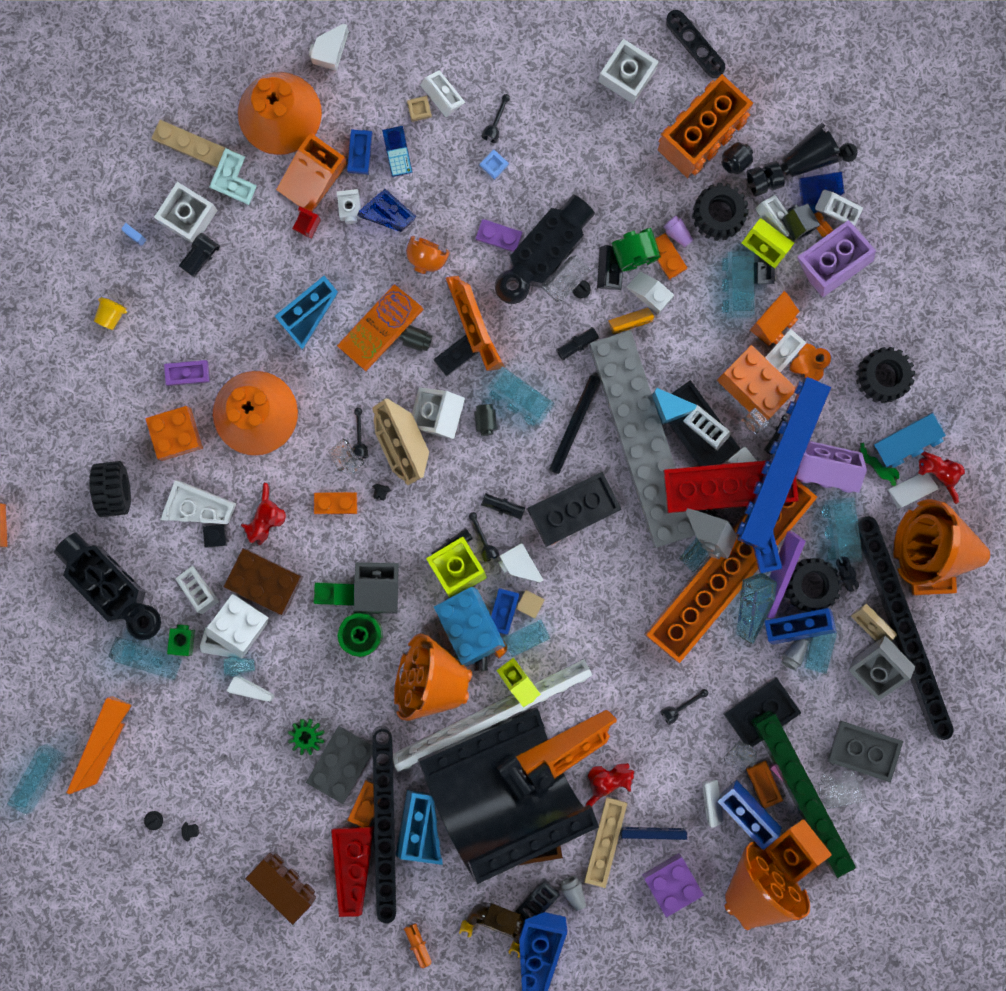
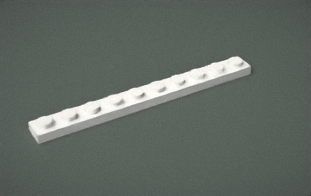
(489, 716)

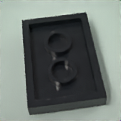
(768, 697)

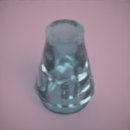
(236, 666)

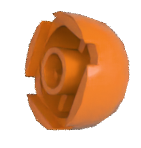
(425, 255)

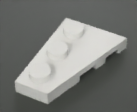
(196, 505)

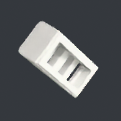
(828, 201)
(702, 433)
(207, 604)
(245, 688)

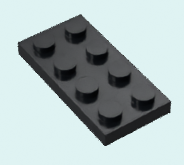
(699, 449)
(573, 509)

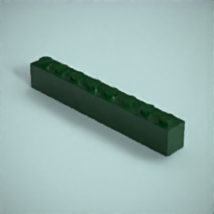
(802, 791)

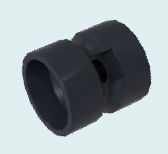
(759, 176)

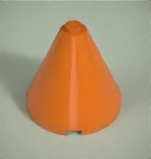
(936, 545)

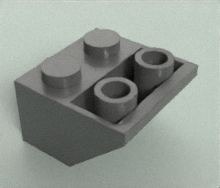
(376, 587)

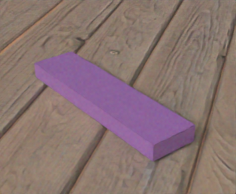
(789, 557)

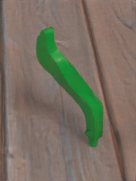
(883, 472)

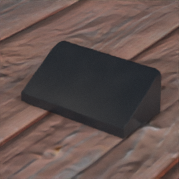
(608, 270)

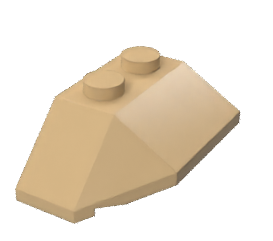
(400, 441)

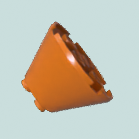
(279, 112)
(264, 427)
(430, 680)
(761, 892)

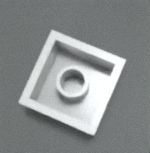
(628, 71)
(185, 212)
(237, 626)

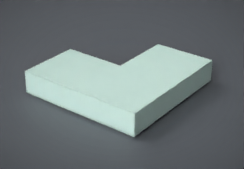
(227, 179)

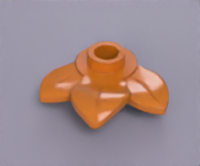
(807, 363)

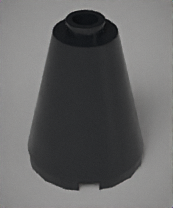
(813, 152)

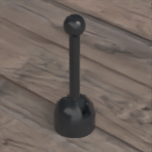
(491, 130)
(359, 449)
(488, 550)
(671, 713)

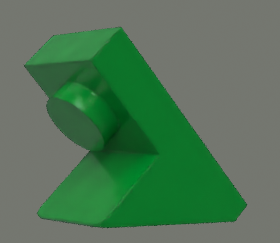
(334, 594)

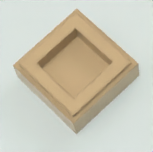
(419, 108)
(530, 604)

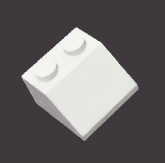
(437, 412)

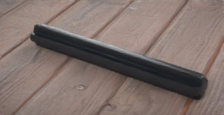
(574, 424)

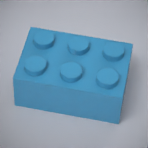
(469, 626)

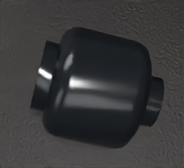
(737, 158)

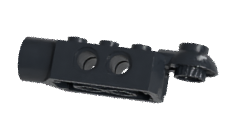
(544, 249)
(107, 586)

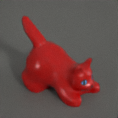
(946, 471)
(266, 516)
(604, 782)

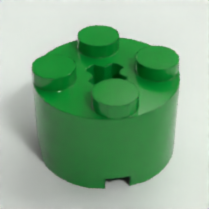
(636, 249)
(355, 646)

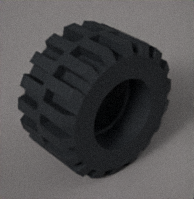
(720, 194)
(902, 370)
(110, 489)
(830, 581)

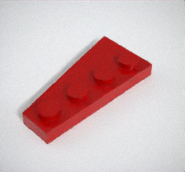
(351, 866)

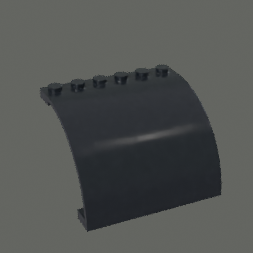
(482, 811)

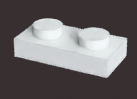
(785, 350)

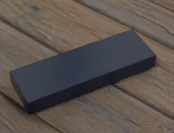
(653, 833)

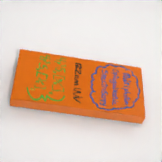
(380, 327)

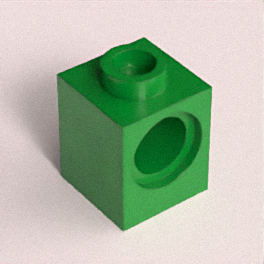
(173, 646)

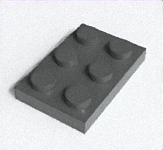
(865, 751)
(340, 764)

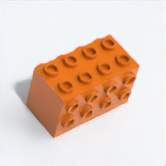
(705, 126)

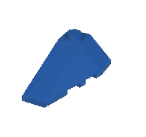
(540, 949)

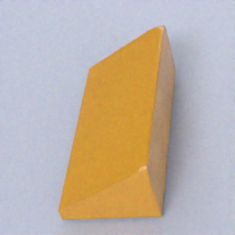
(631, 320)

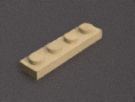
(188, 143)
(605, 842)

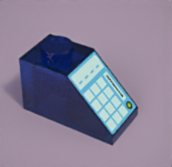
(397, 151)

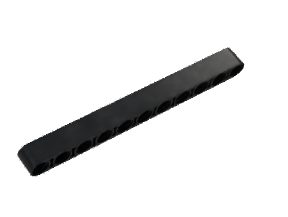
(911, 634)

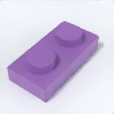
(498, 235)
(186, 373)

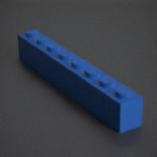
(784, 463)

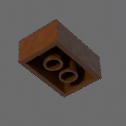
(263, 581)
(281, 887)

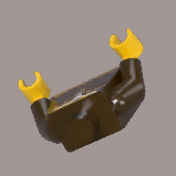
(496, 919)

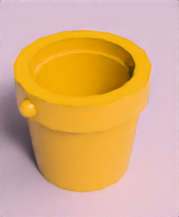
(109, 313)

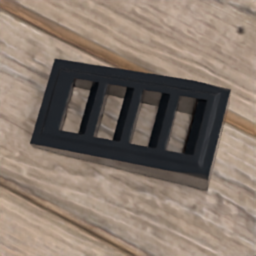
(544, 884)

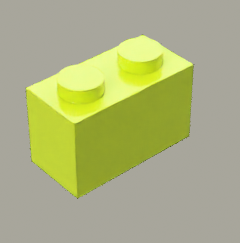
(767, 243)
(518, 682)

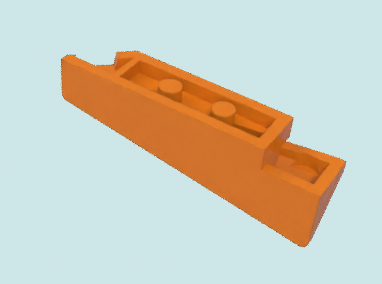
(473, 323)
(100, 744)
(569, 746)

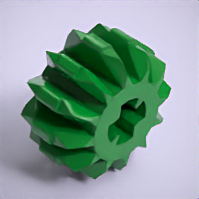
(311, 742)

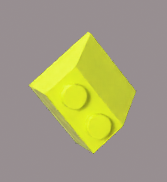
(456, 567)

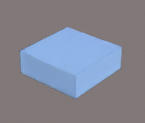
(494, 164)
(133, 234)

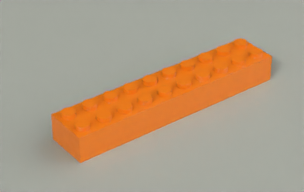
(716, 586)

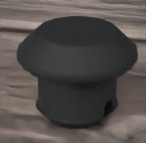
(848, 152)
(582, 290)
(380, 490)
(153, 820)
(189, 831)

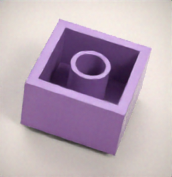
(672, 885)

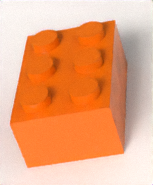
(756, 383)

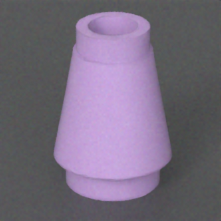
(677, 230)

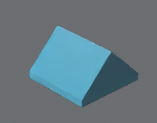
(670, 406)

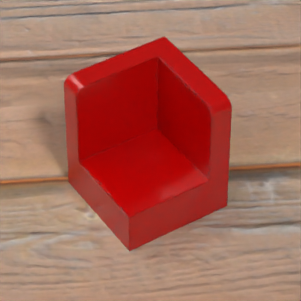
(306, 222)

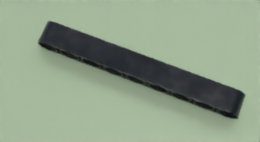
(386, 834)

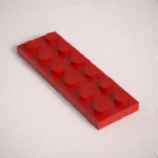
(715, 486)

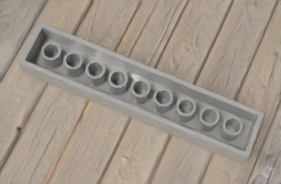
(639, 434)

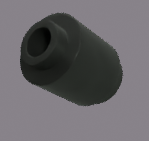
(416, 338)
(485, 419)

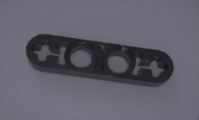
(698, 42)

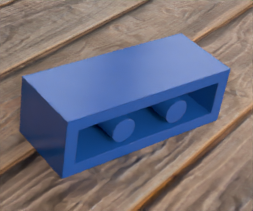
(800, 626)
(749, 815)

